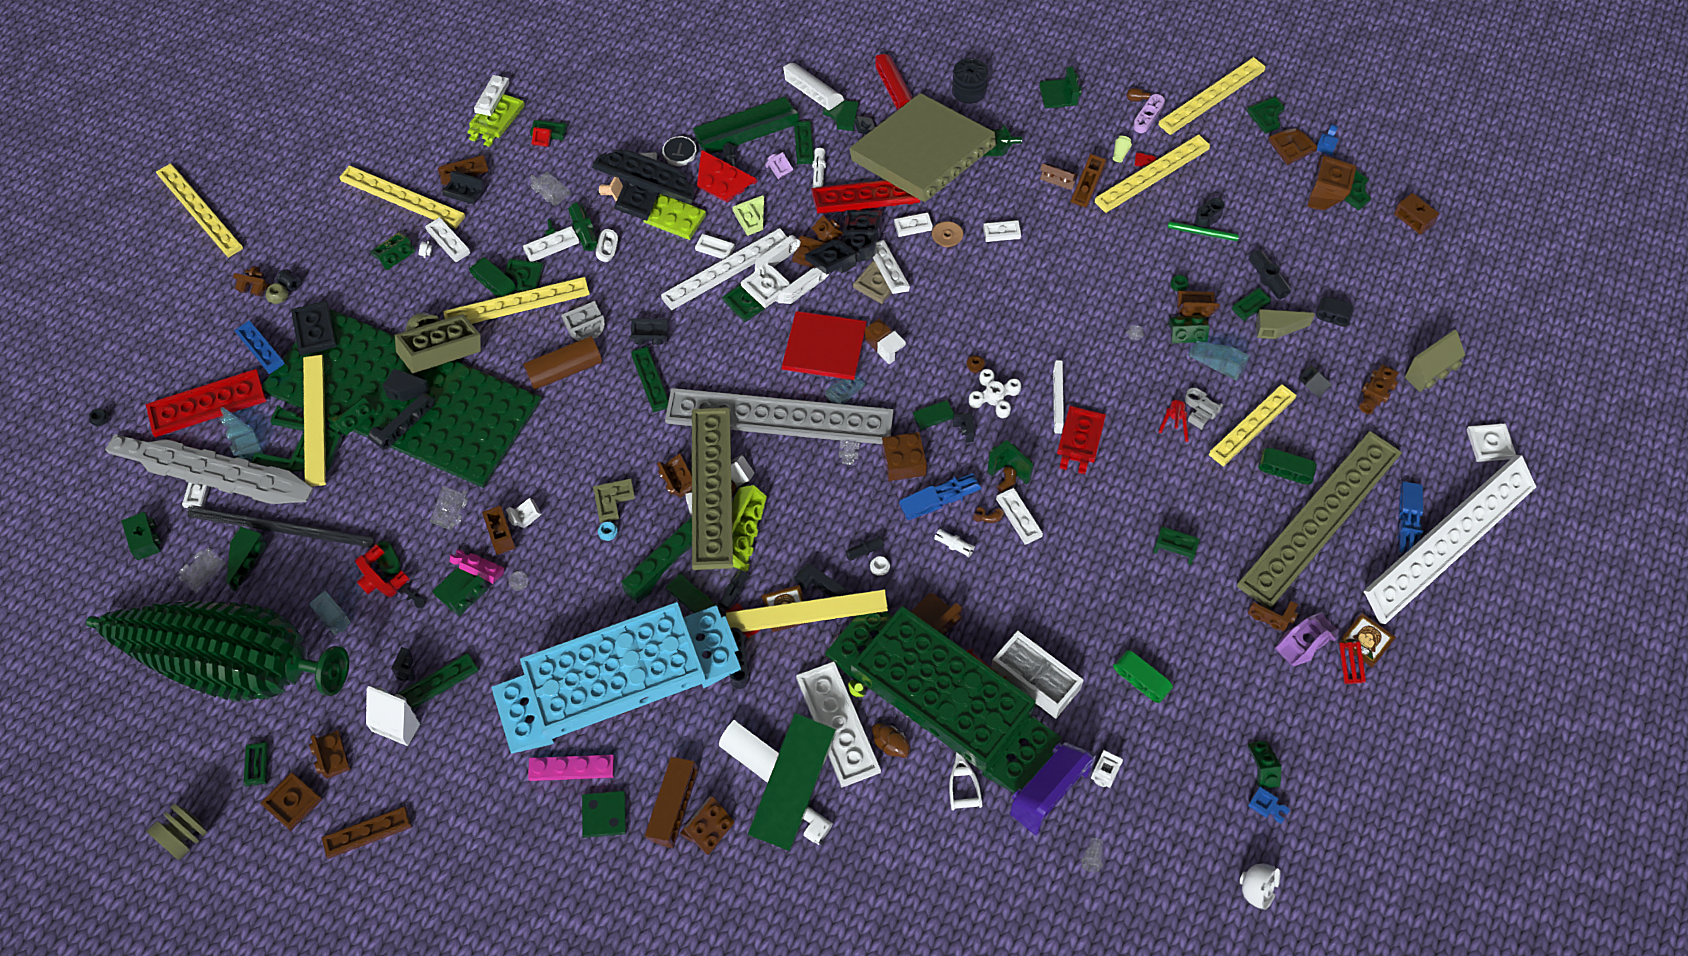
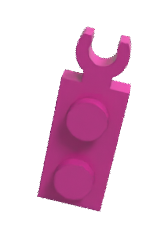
(477, 566)

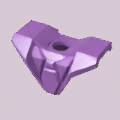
(1298, 651)

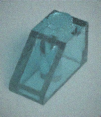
(329, 613)

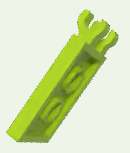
(498, 122)

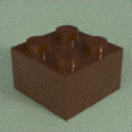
(904, 456)

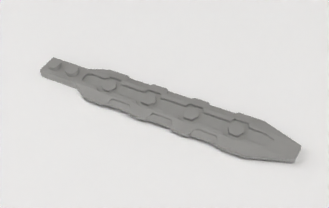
(214, 470)

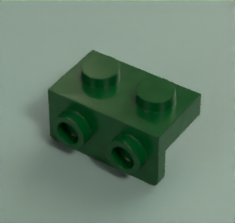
(1189, 329)

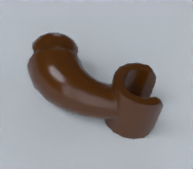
(994, 517)

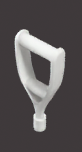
(960, 771)

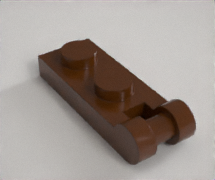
(470, 167)

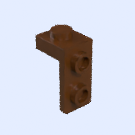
(1273, 619)

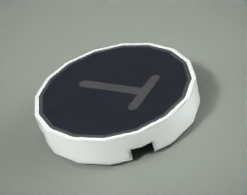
(679, 151)

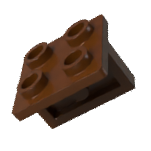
(708, 825)

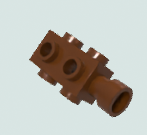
(1378, 389)

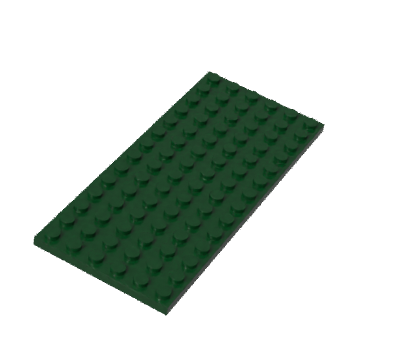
(462, 433)

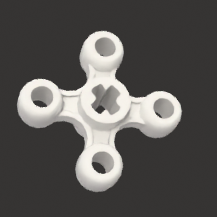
(995, 393)

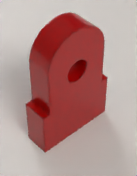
(1144, 160)

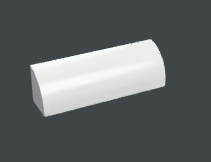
(812, 86)
(749, 750)

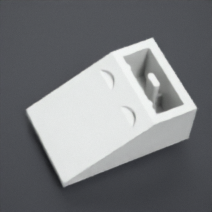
(390, 716)

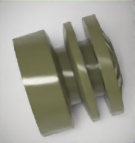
(177, 831)

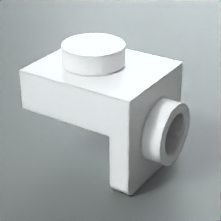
(524, 514)

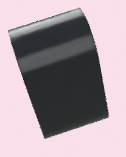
(1209, 213)
(1335, 311)

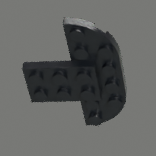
(643, 181)

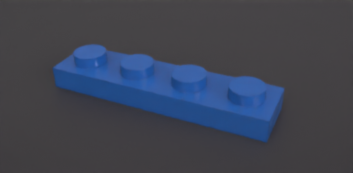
(259, 347)

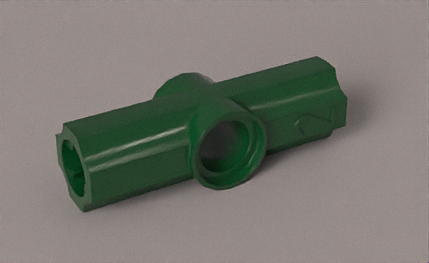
(583, 226)

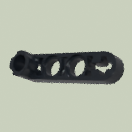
(402, 423)
(811, 575)

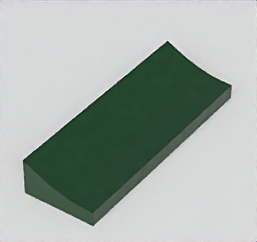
(746, 125)
(792, 782)

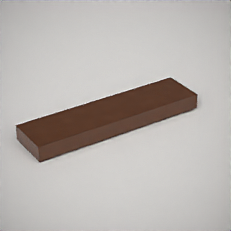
(366, 832)

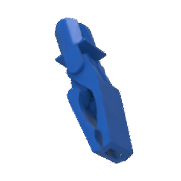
(934, 497)
(1409, 512)

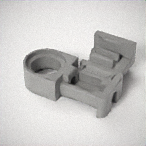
(1205, 409)

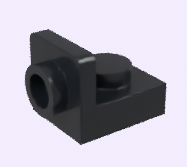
(965, 421)
(402, 664)

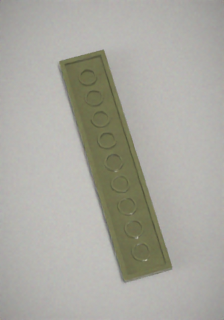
(711, 489)

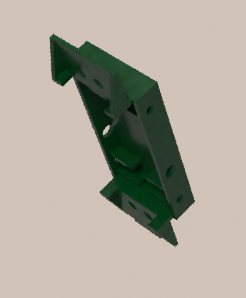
(947, 694)

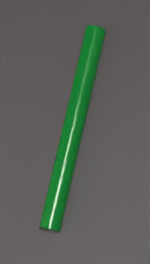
(1203, 231)

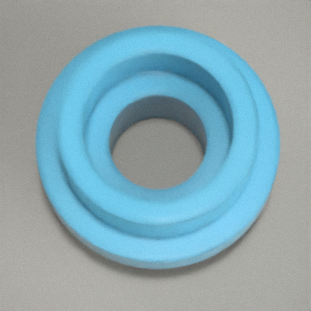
(607, 526)

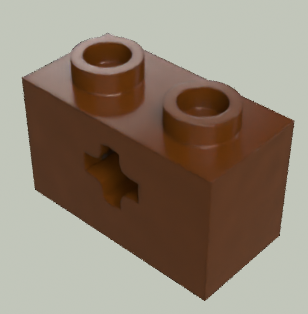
(1416, 213)
(498, 530)

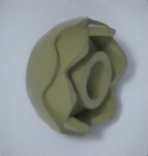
(276, 293)

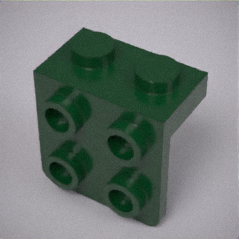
(1061, 92)
(1009, 455)
(460, 590)

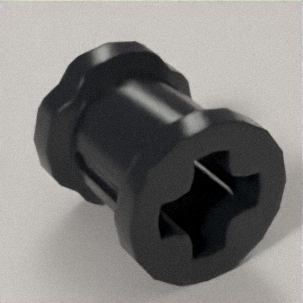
(291, 281)

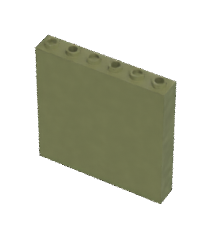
(922, 147)

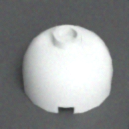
(1259, 884)

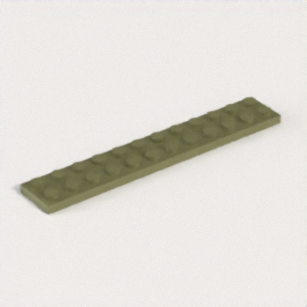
(1319, 520)

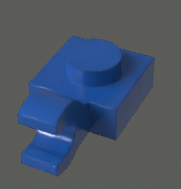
(1328, 142)

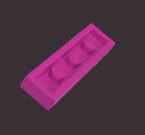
(571, 767)

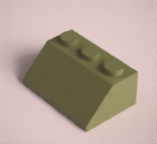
(1436, 362)

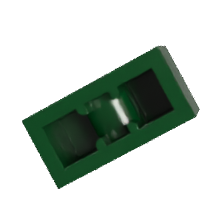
(141, 535)

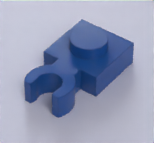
(1265, 804)

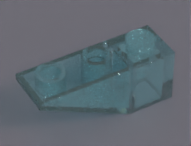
(1221, 358)
(242, 436)

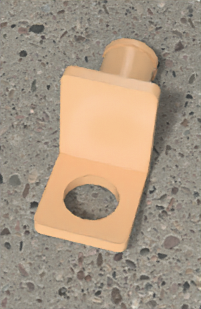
(612, 189)

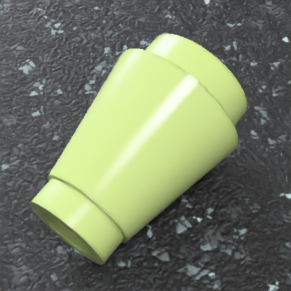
(1121, 148)

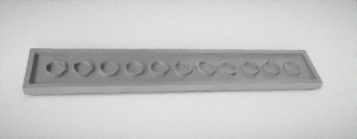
(785, 416)

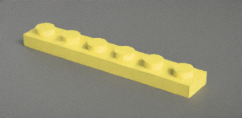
(1252, 425)

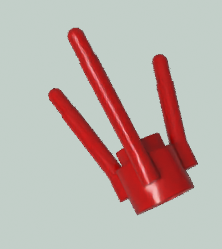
(1176, 411)

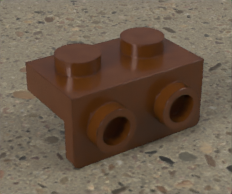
(677, 475)

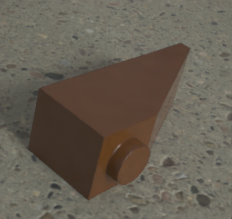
(1089, 180)

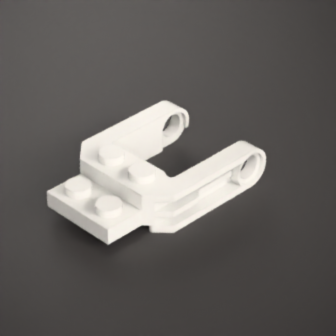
(770, 286)

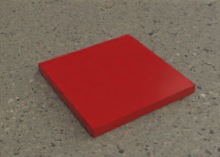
(824, 345)

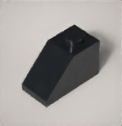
(404, 386)

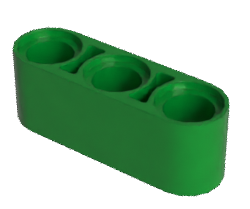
(1143, 676)

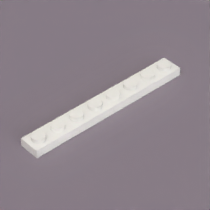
(721, 271)

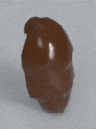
(891, 740)

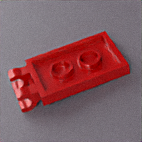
(1080, 437)

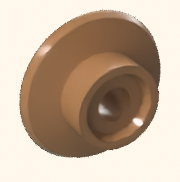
(947, 234)

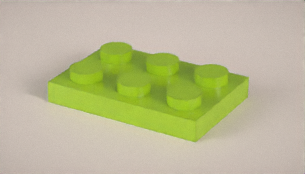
(675, 216)

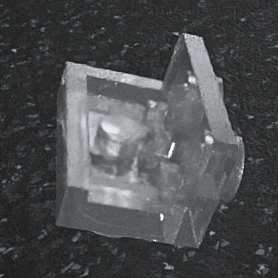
(448, 507)
(202, 570)

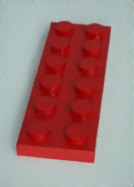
(859, 196)
(205, 403)

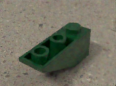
(242, 555)

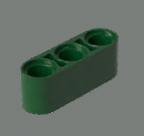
(492, 278)
(1287, 466)

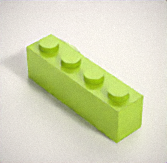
(746, 511)

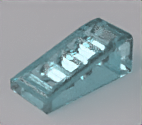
(831, 392)

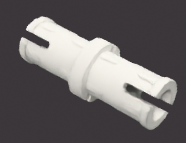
(954, 542)

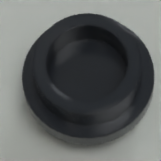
(98, 417)

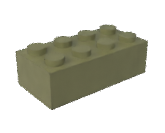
(437, 343)

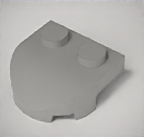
(584, 322)

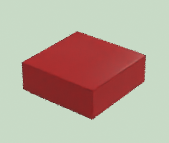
(541, 137)

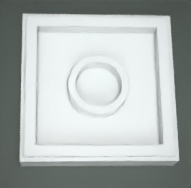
(1491, 442)

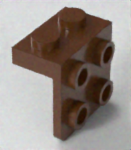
(1196, 303)
(938, 613)

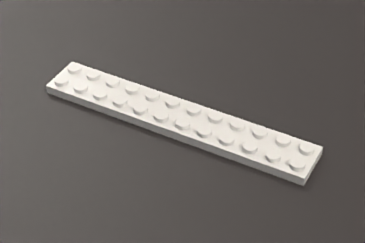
(1449, 539)

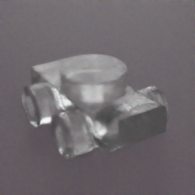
(849, 452)

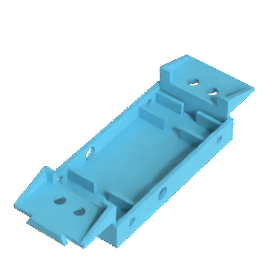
(613, 672)

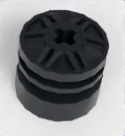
(969, 80)

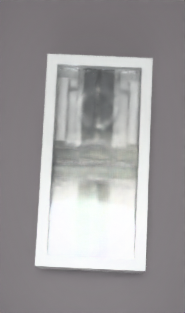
(1037, 674)

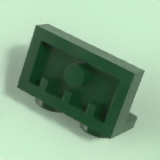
(393, 250)

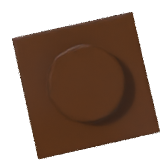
(876, 332)

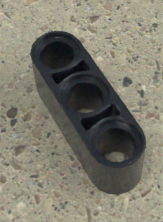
(740, 683)

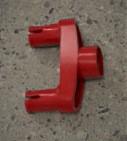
(371, 581)

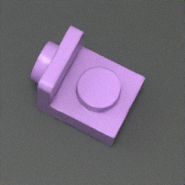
(779, 165)

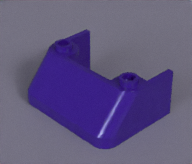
(1050, 785)

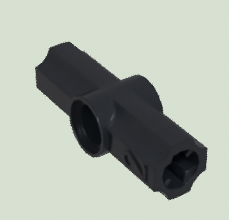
(1270, 274)

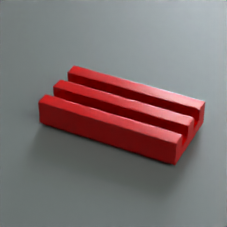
(1350, 646)

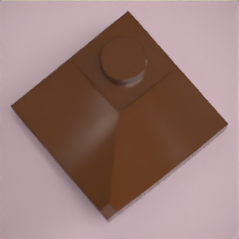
(1292, 145)

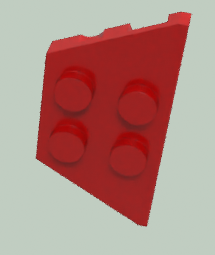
(721, 178)

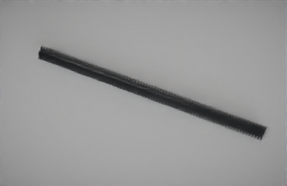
(265, 524)

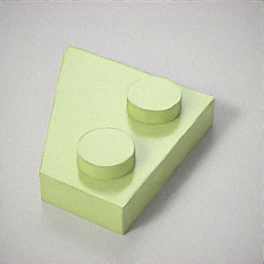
(750, 215)

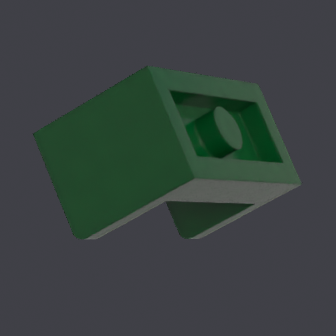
(1177, 543)

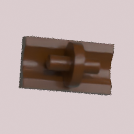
(258, 285)

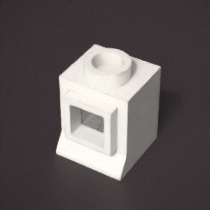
(1106, 769)

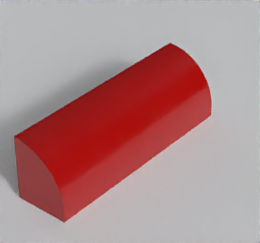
(892, 80)

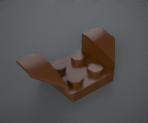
(1332, 183)

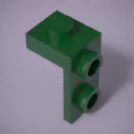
(351, 417)
(1268, 765)

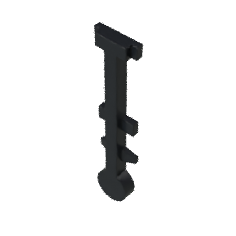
(418, 602)

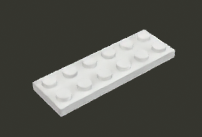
(832, 706)

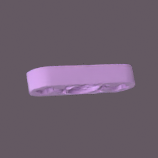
(1148, 119)

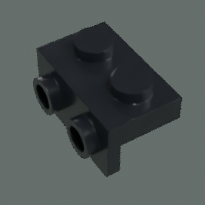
(464, 188)
(649, 331)

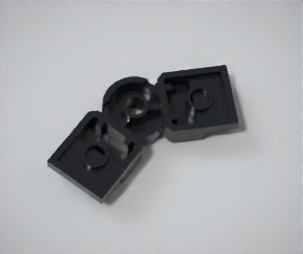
(859, 244)

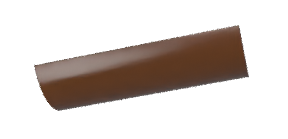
(562, 363)
(672, 802)

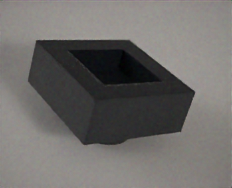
(864, 124)

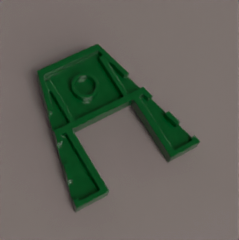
(297, 463)

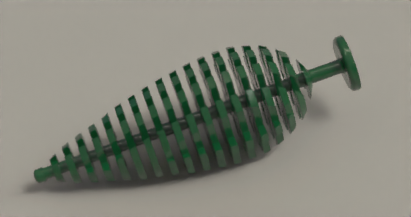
(221, 648)

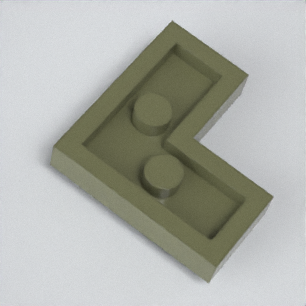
(608, 495)

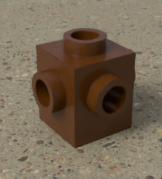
(827, 229)

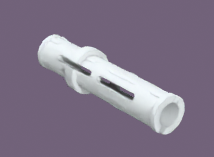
(819, 165)

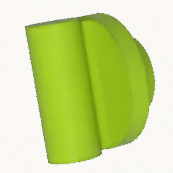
(857, 688)

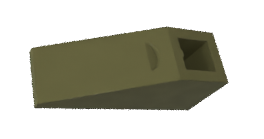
(1275, 324)

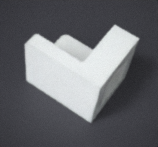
(889, 345)
(740, 471)

